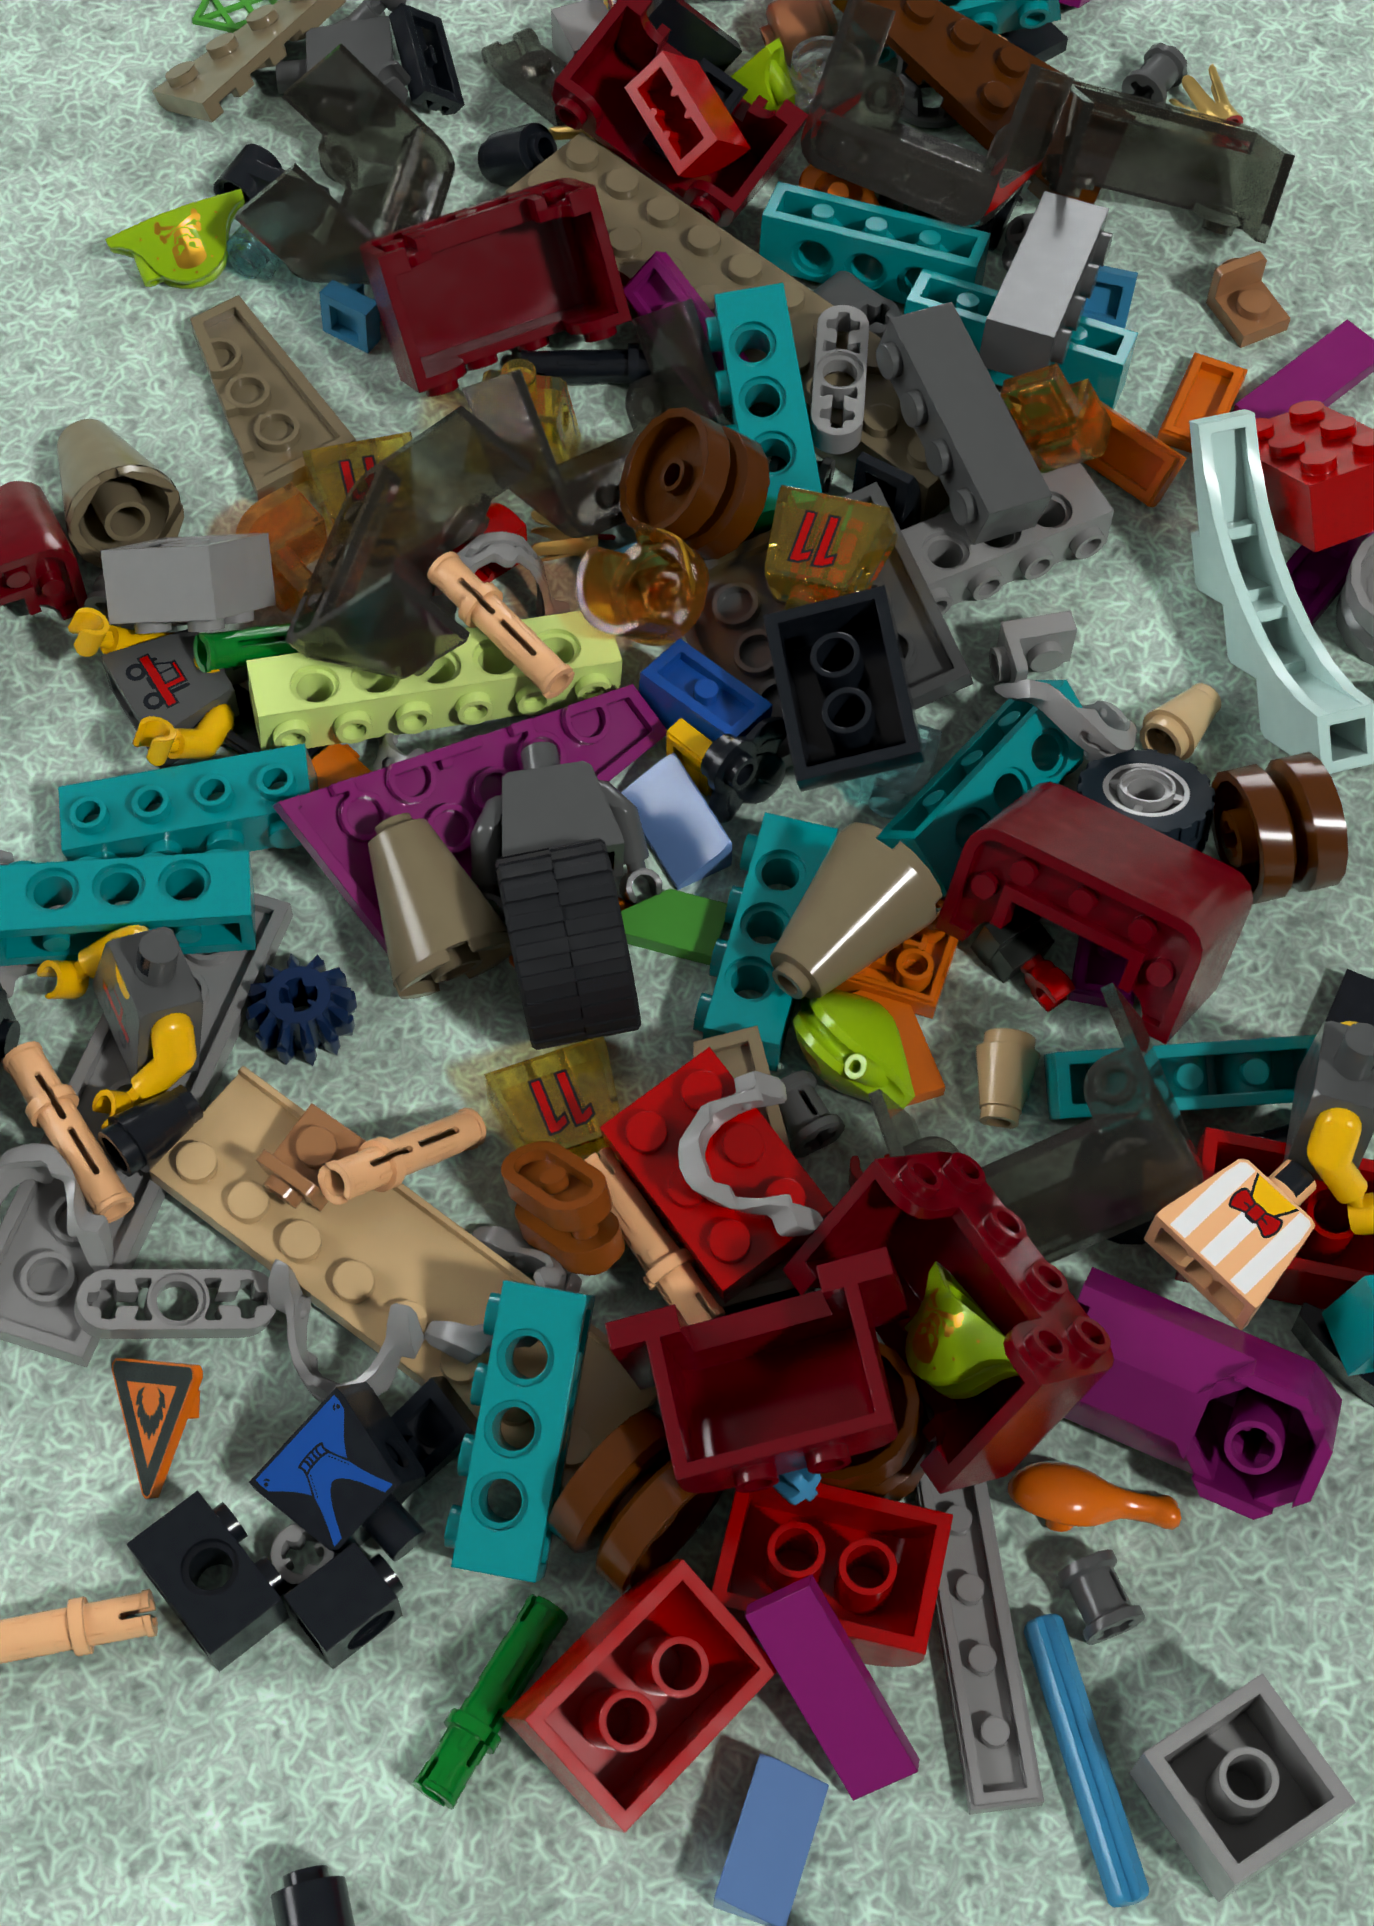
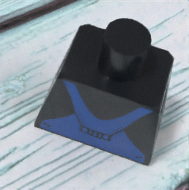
(347, 1475)

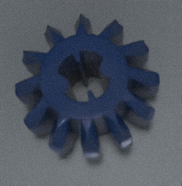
(282, 1028)

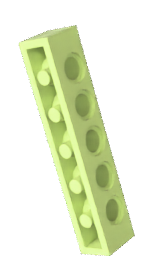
(333, 704)

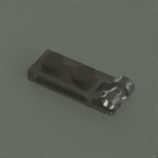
(526, 70)

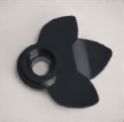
(744, 767)

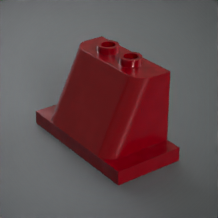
(772, 1382)

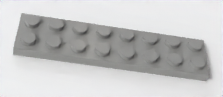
(37, 1256)

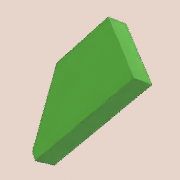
(676, 925)

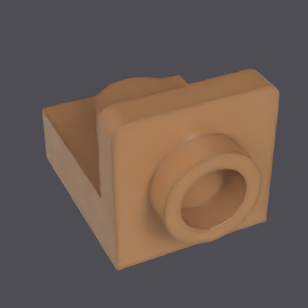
(1244, 301)
(307, 1148)

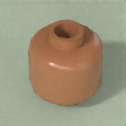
(797, 21)

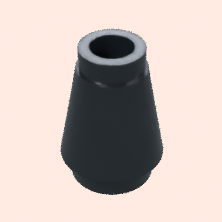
(149, 1130)

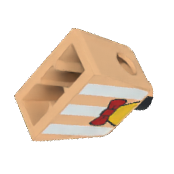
(1236, 1234)

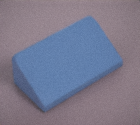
(679, 823)
(770, 1843)

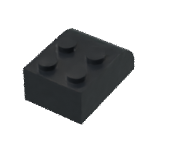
(843, 689)

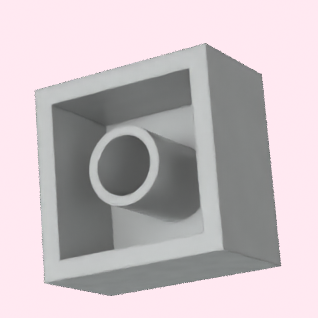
(188, 582)
(1240, 1787)

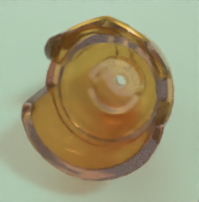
(646, 592)

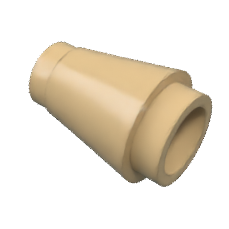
(1180, 721)
(1005, 1075)

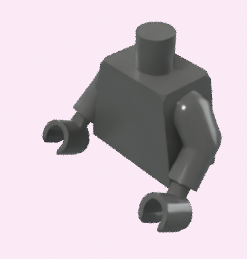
(365, 35)
(555, 807)

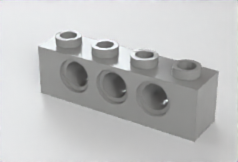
(1070, 526)

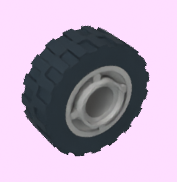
(1154, 791)

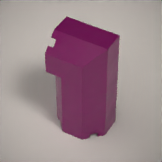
(1209, 1400)

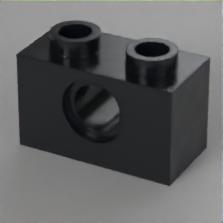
(181, 1548)

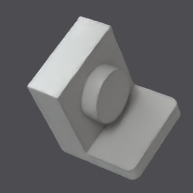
(1032, 643)

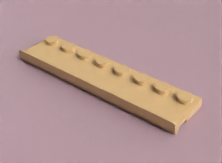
(373, 1255)

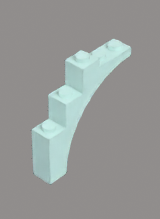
(1240, 563)

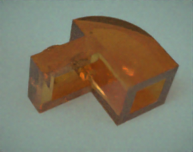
(1057, 418)
(295, 540)

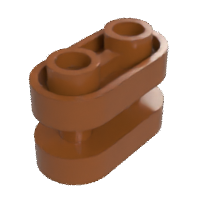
(563, 1207)

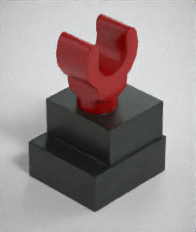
(1021, 948)

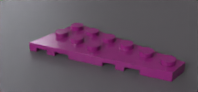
(454, 785)

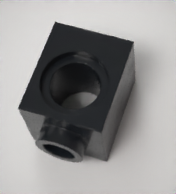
(346, 1603)

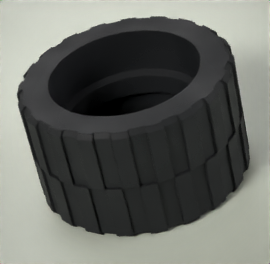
(568, 943)

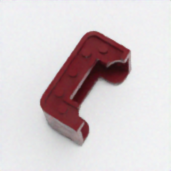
(495, 282)
(1111, 884)
(947, 1213)

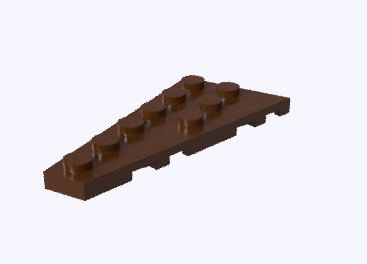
(967, 66)

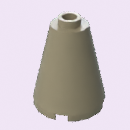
(112, 492)
(430, 910)
(853, 912)

